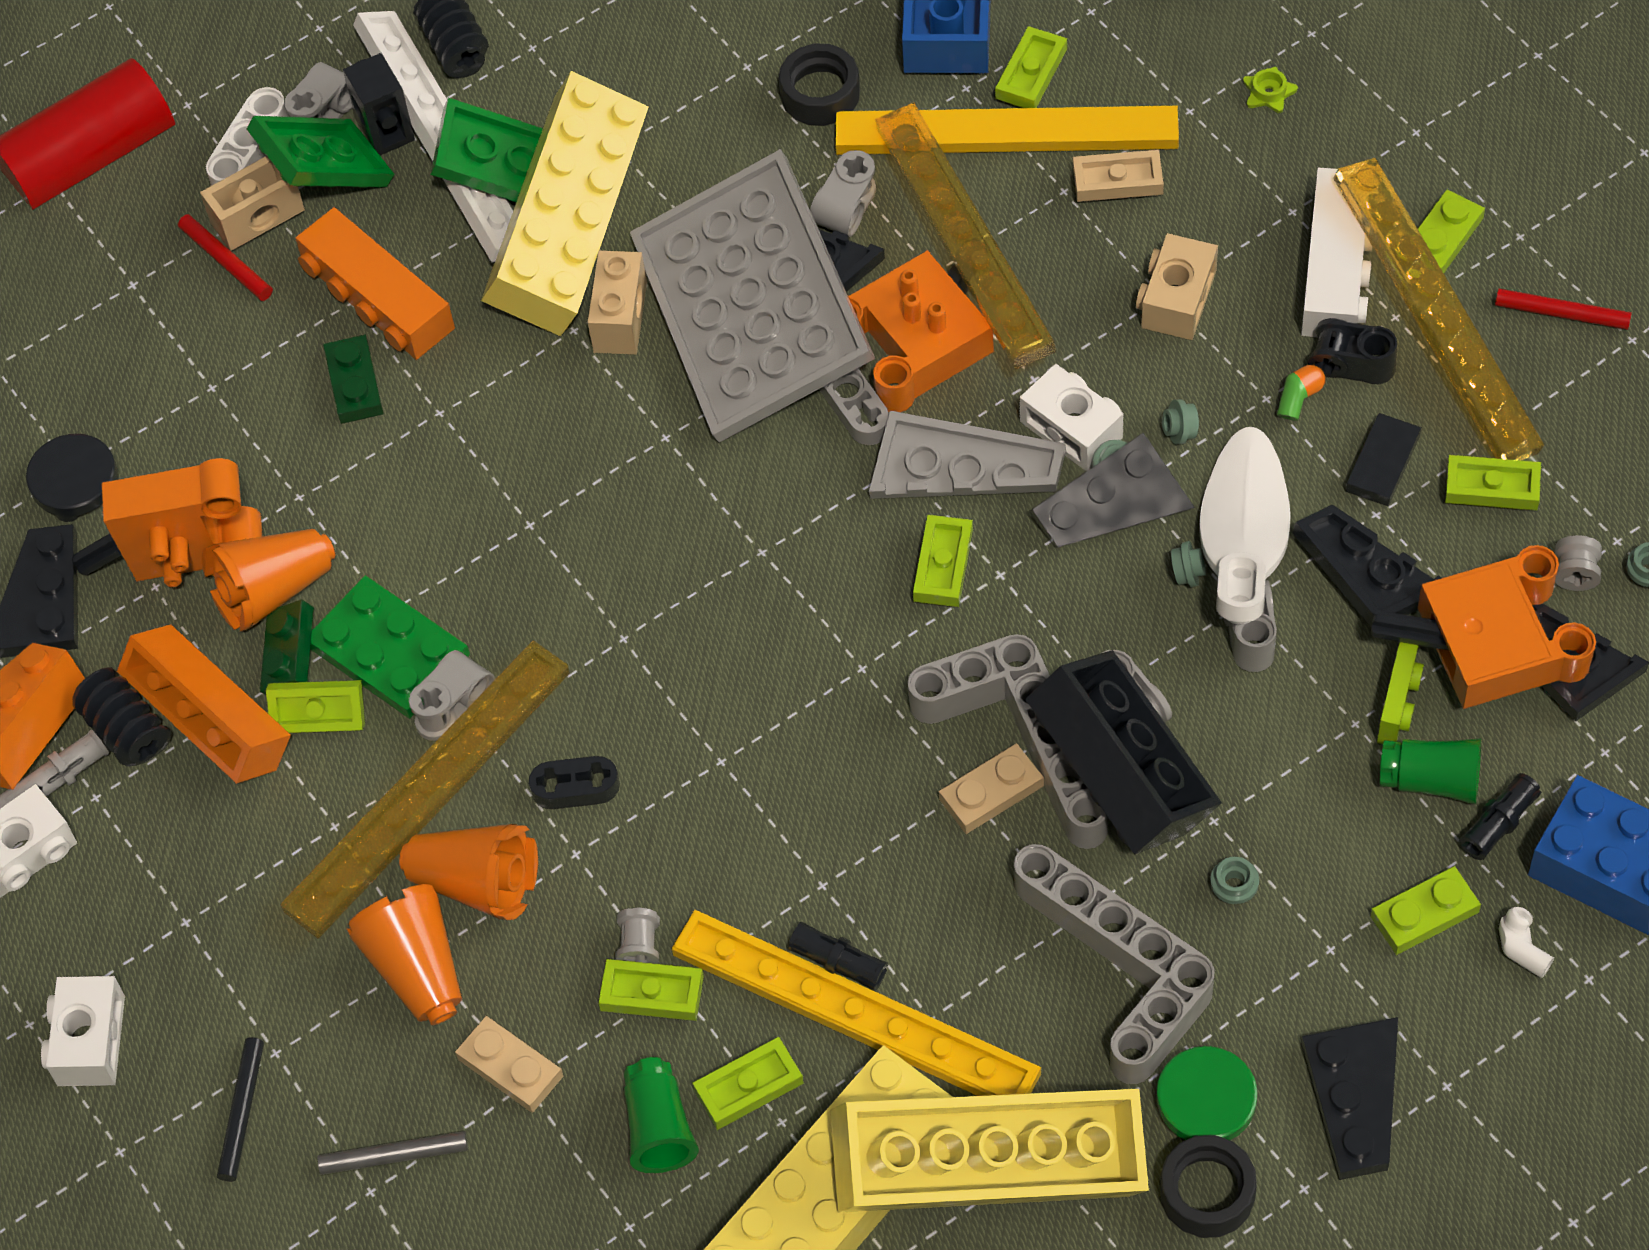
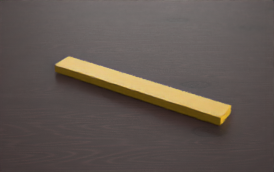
(1024, 129)
(853, 1009)

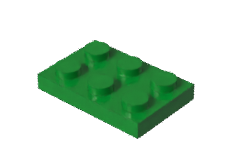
(484, 149)
(320, 151)
(382, 643)

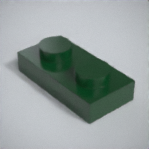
(353, 379)
(287, 644)

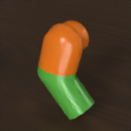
(1298, 387)

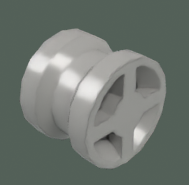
(1578, 563)

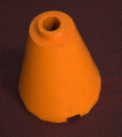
(264, 572)
(476, 866)
(411, 951)

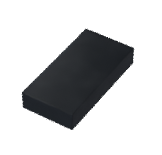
(1383, 459)

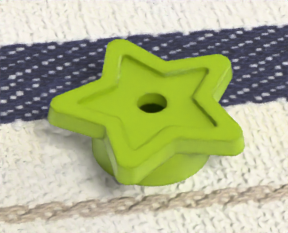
(1272, 79)

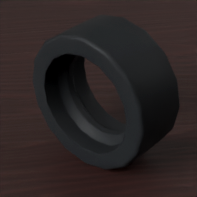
(812, 59)
(1208, 1149)

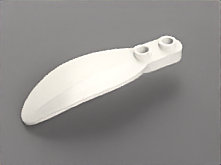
(1244, 523)

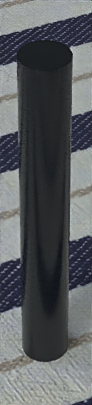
(240, 1109)

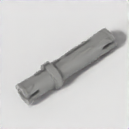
(60, 767)

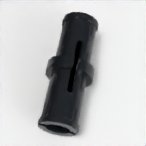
(1500, 816)
(838, 956)

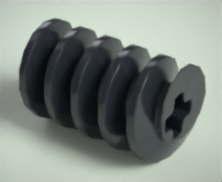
(453, 35)
(120, 717)

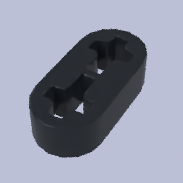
(574, 782)

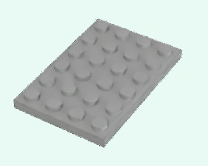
(751, 296)

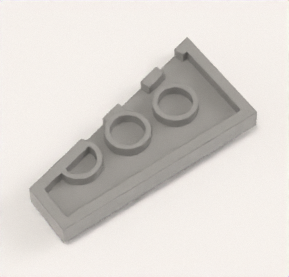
(951, 458)

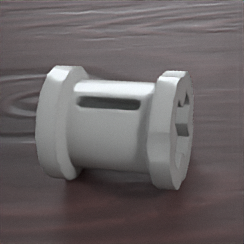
(638, 935)

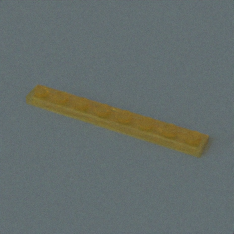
(965, 237)
(1438, 311)
(424, 789)

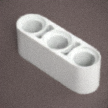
(237, 146)

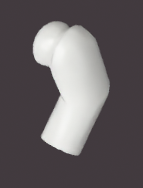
(1517, 942)

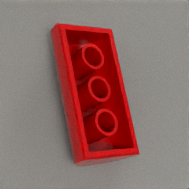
(83, 133)

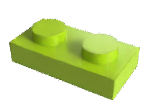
(1031, 68)
(1450, 226)
(1493, 482)
(943, 560)
(1405, 677)
(317, 706)
(1425, 910)
(651, 989)
(748, 1083)

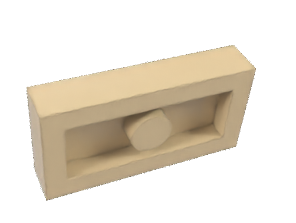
(1118, 175)
(991, 788)
(509, 1064)

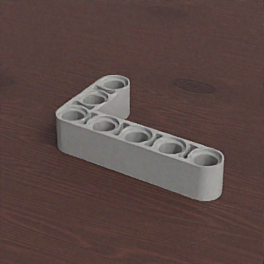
(1014, 685)
(1125, 951)

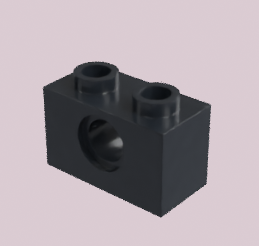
(379, 104)

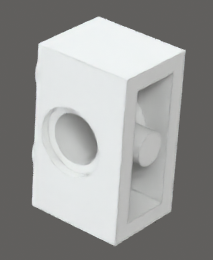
(1060, 393)
(47, 832)
(94, 1055)

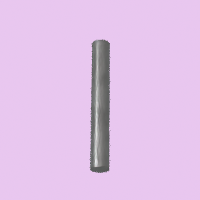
(392, 1152)

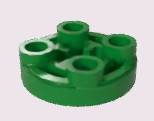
(1206, 1093)

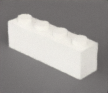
(1335, 260)

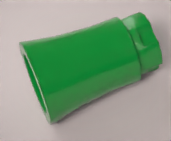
(1433, 767)
(656, 1118)

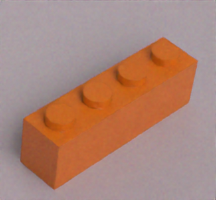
(374, 283)
(203, 703)

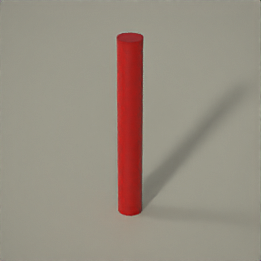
(225, 257)
(1563, 309)

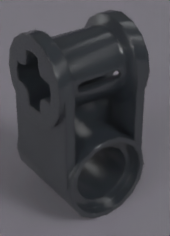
(1354, 350)

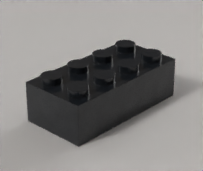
(1122, 751)

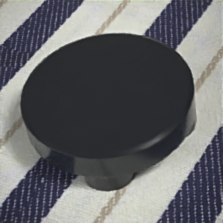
(69, 475)

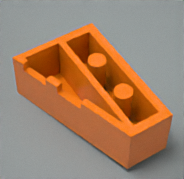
(33, 706)

